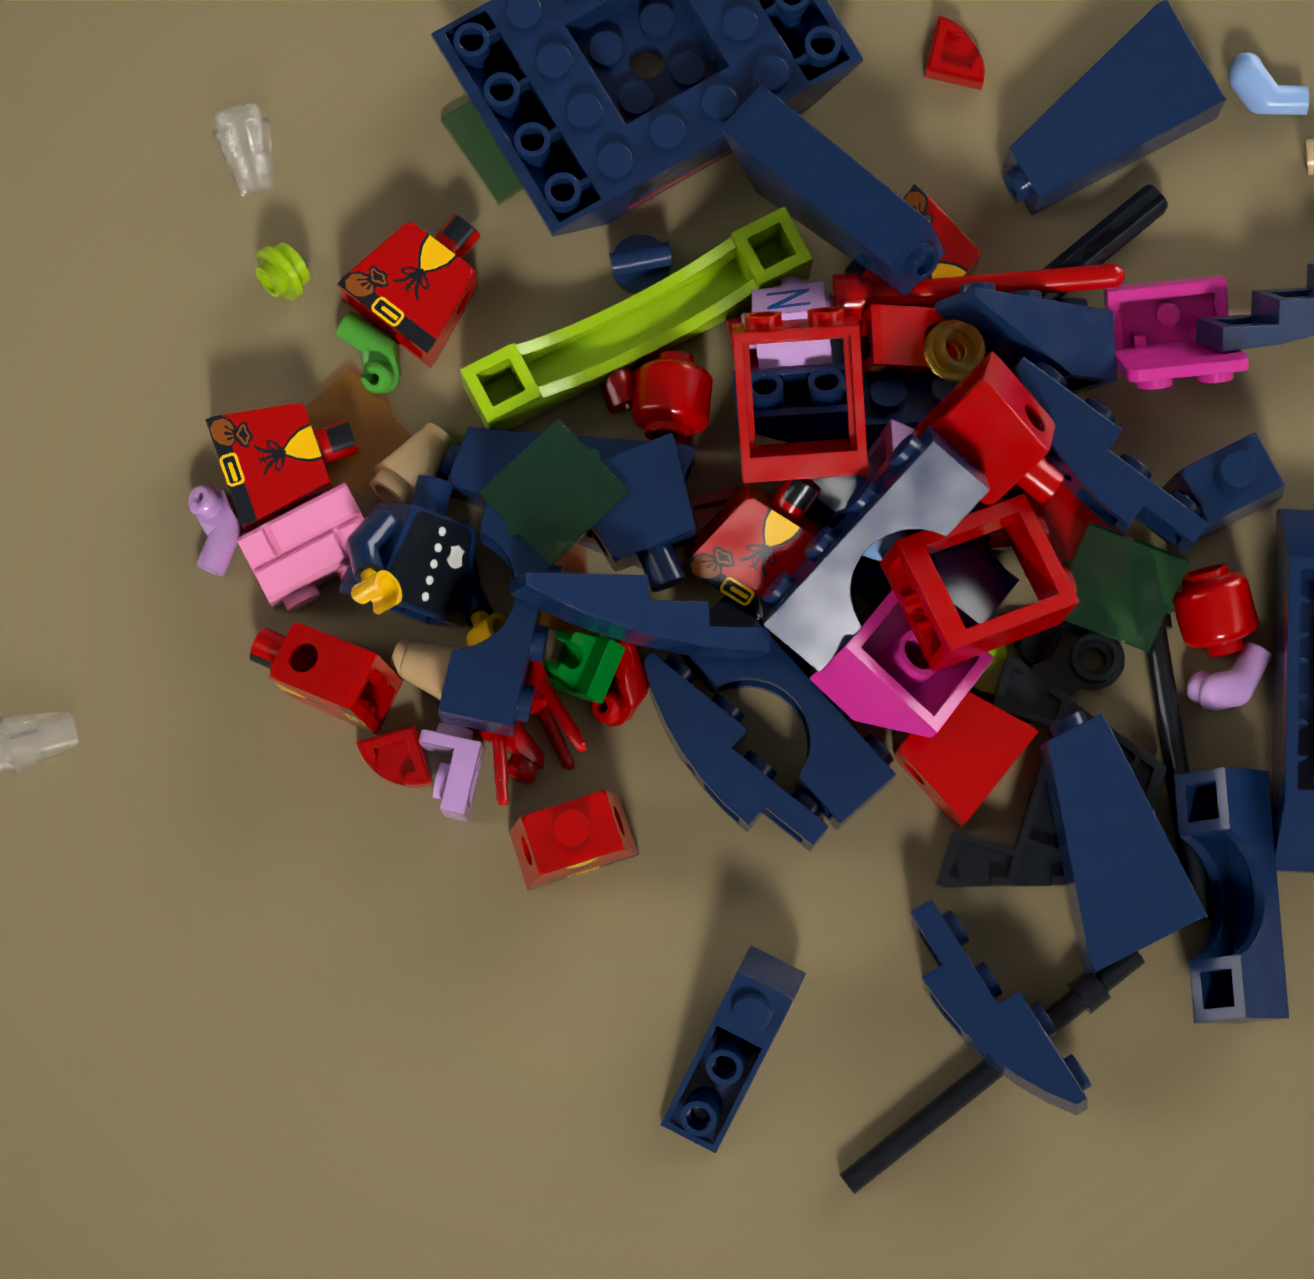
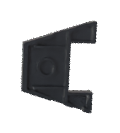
(1036, 853)

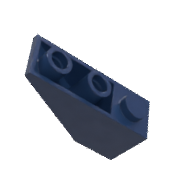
(1058, 332)
(733, 1049)

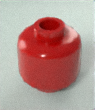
(672, 397)
(1215, 609)

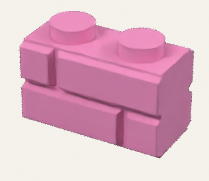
(302, 548)

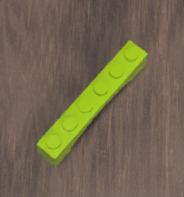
(556, 367)

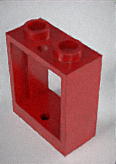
(807, 458)
(931, 608)

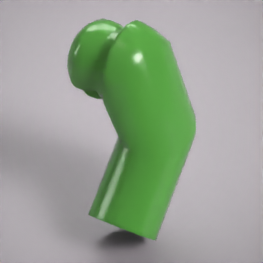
(378, 353)

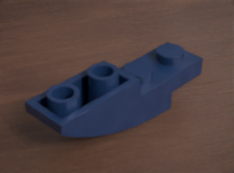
(811, 401)
(1107, 485)
(706, 738)
(1005, 1034)

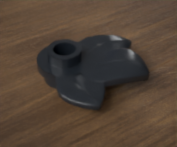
(1059, 653)

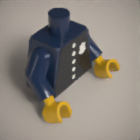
(420, 564)

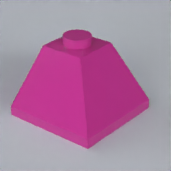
(887, 680)

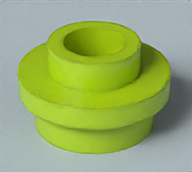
(282, 271)

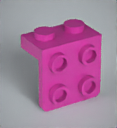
(1159, 331)

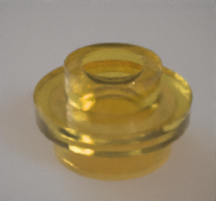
(967, 342)

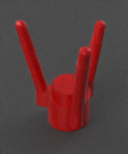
(545, 703)

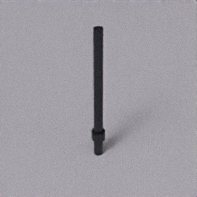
(1174, 751)
(1086, 993)

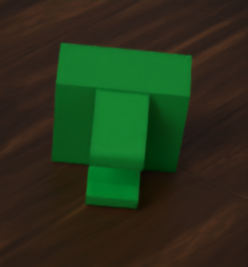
(584, 665)

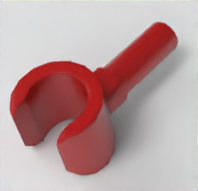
(620, 389)

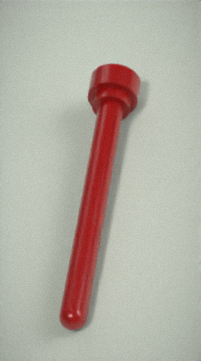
(858, 293)

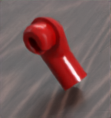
(625, 691)
(524, 751)

